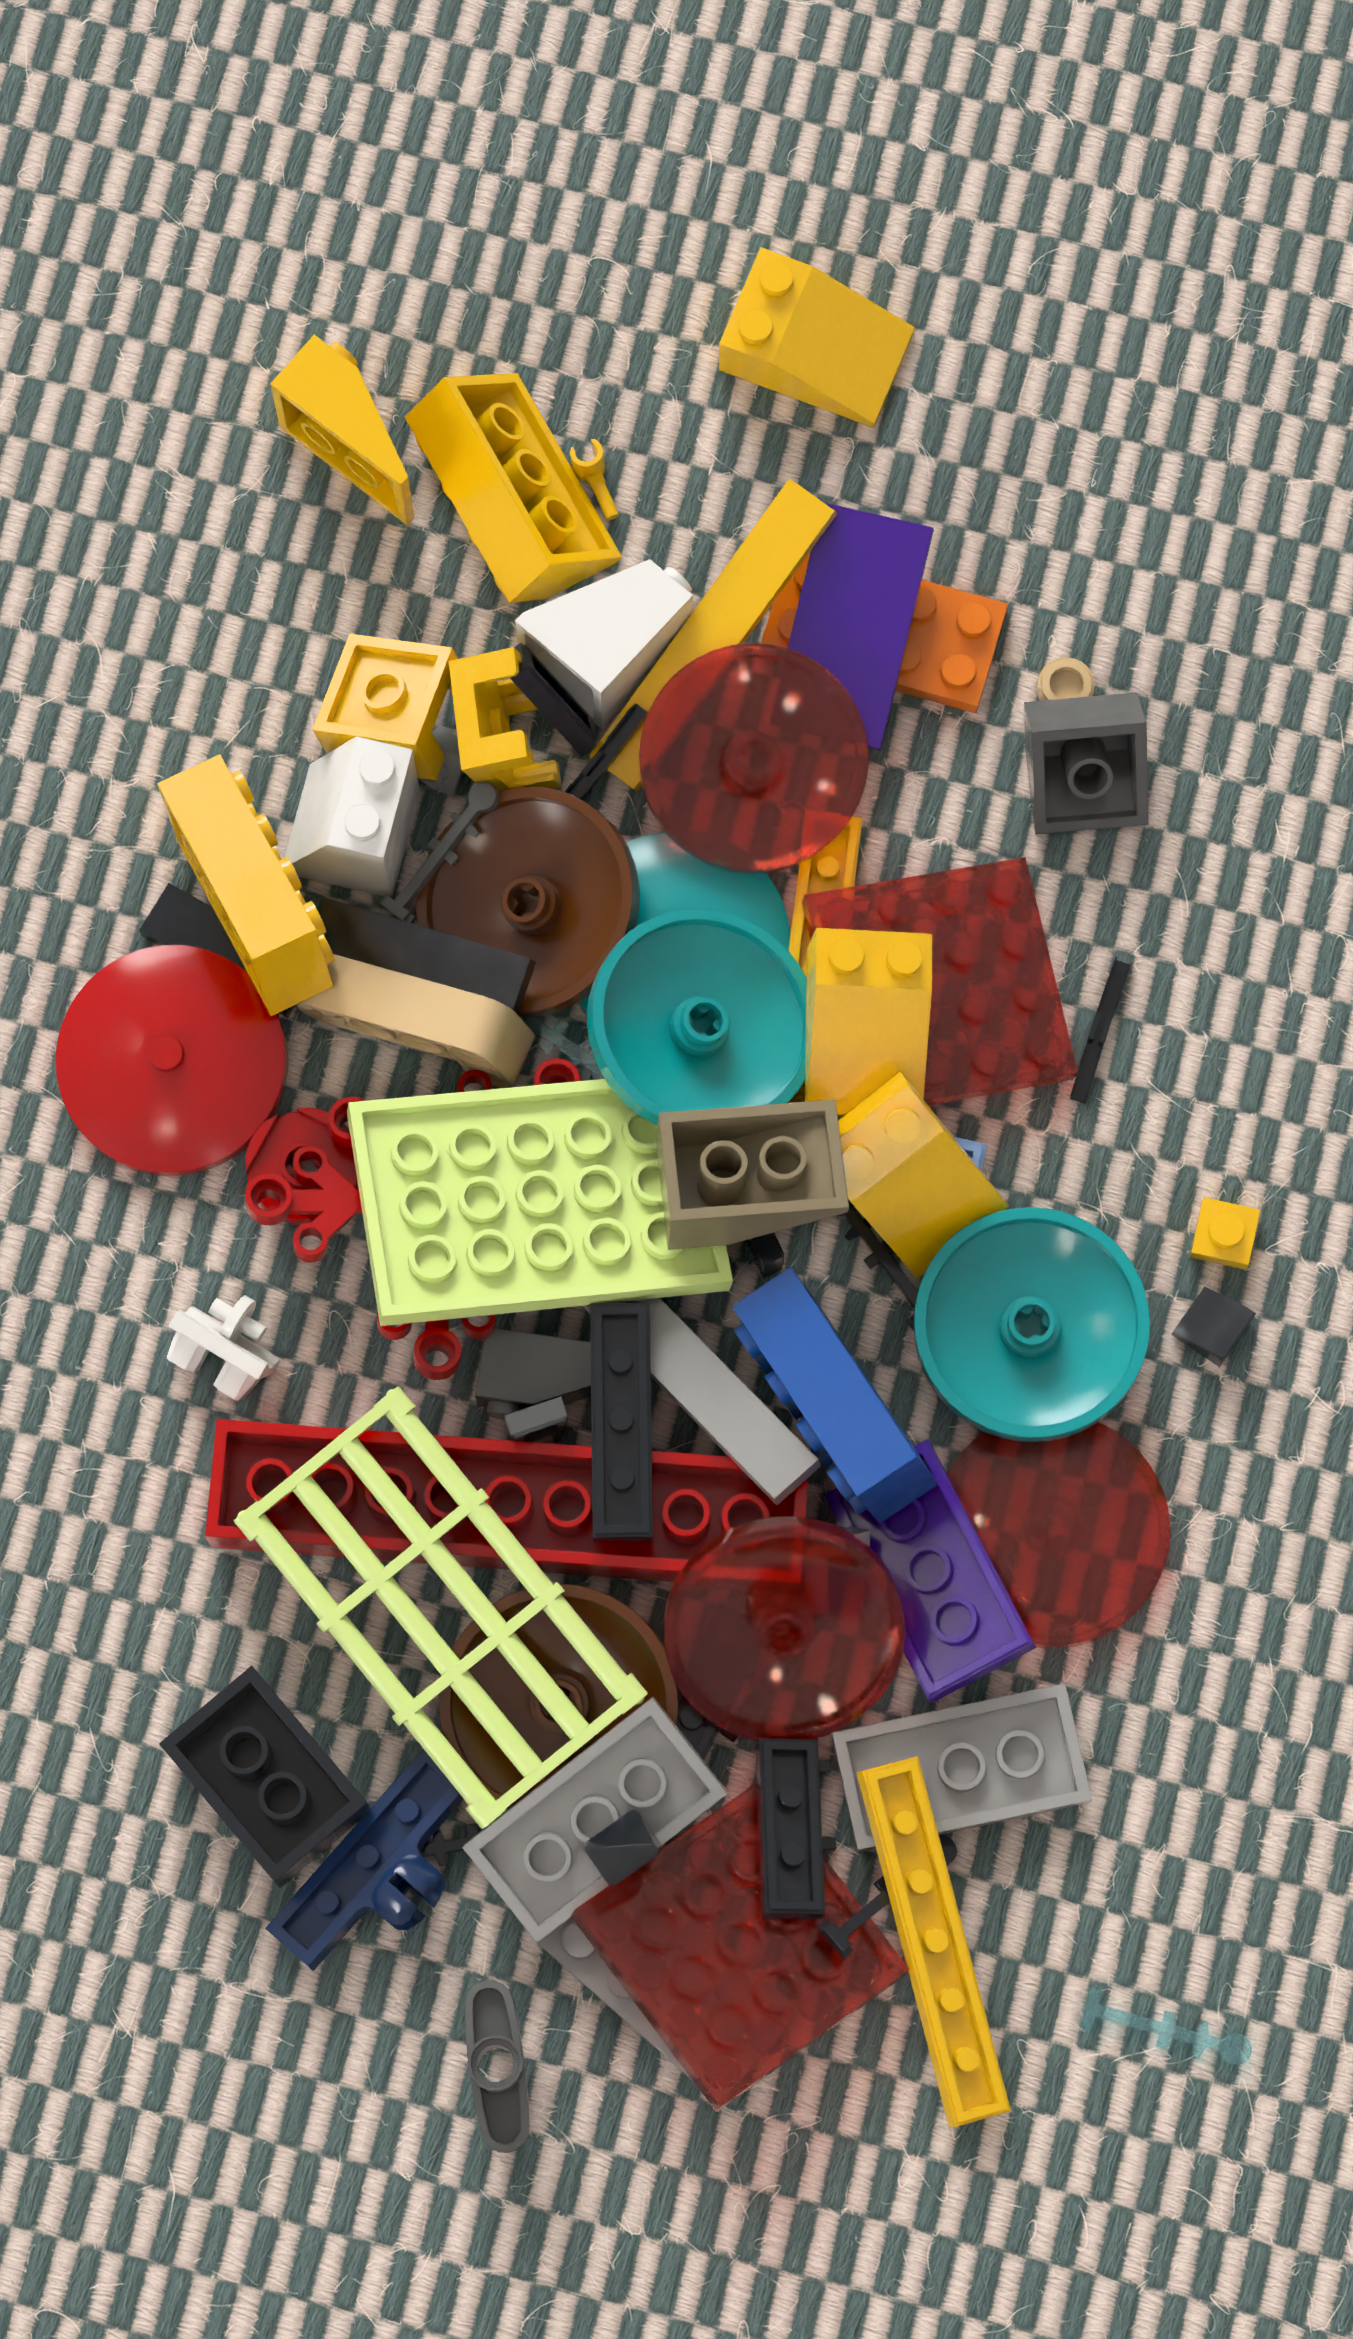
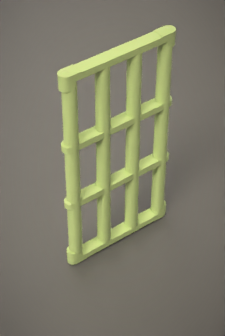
(380, 1580)

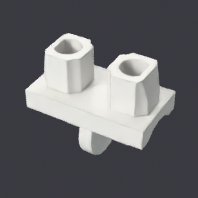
(201, 1334)

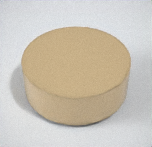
(1065, 679)

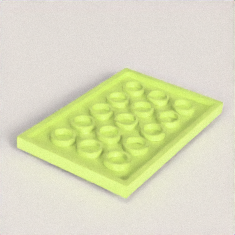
(516, 1204)

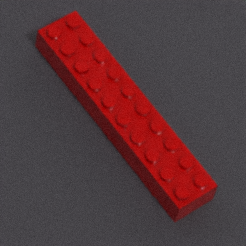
(531, 1486)

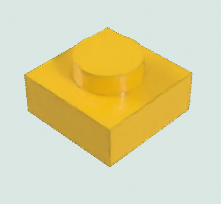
(1224, 1233)

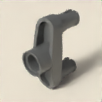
(500, 2105)

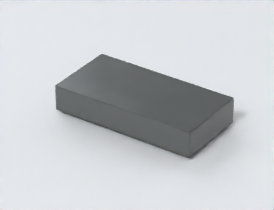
(537, 1421)

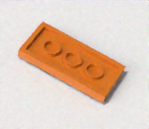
(946, 646)

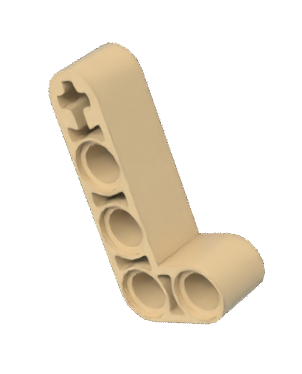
(424, 1017)

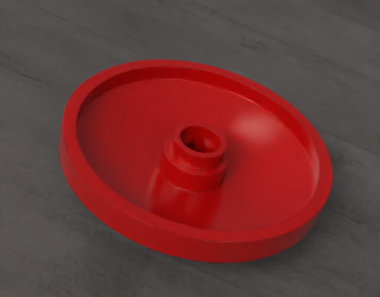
(171, 1060)

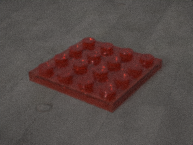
(993, 980)
(713, 1975)

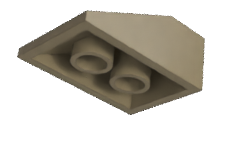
(748, 1171)

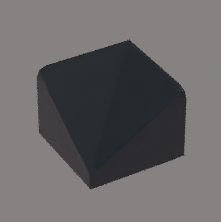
(622, 1847)

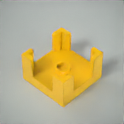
(389, 696)
(484, 735)

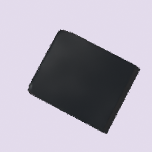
(1213, 1325)

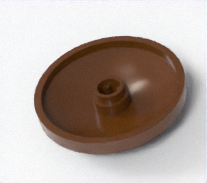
(542, 884)
(617, 1628)

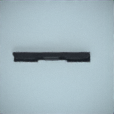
(608, 752)

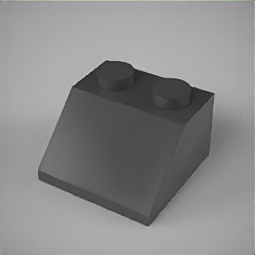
(1087, 763)

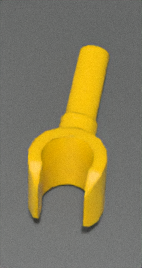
(593, 472)

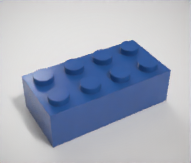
(840, 1406)

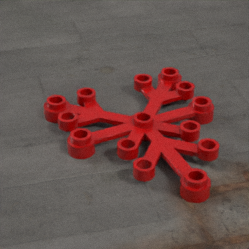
(340, 1201)

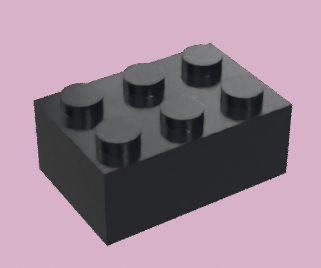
(265, 1776)

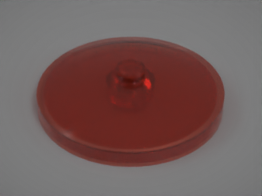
(753, 758)
(1068, 1527)
(784, 1629)

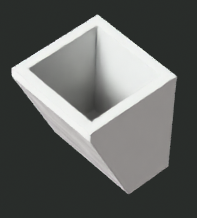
(608, 634)
(356, 816)

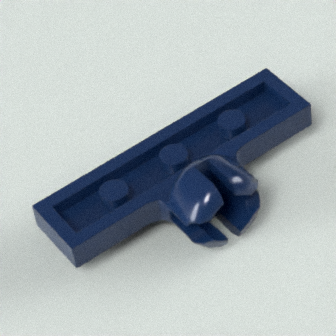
(373, 1867)

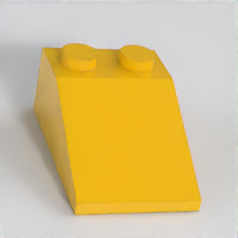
(813, 339)
(332, 414)
(865, 1013)
(911, 1174)

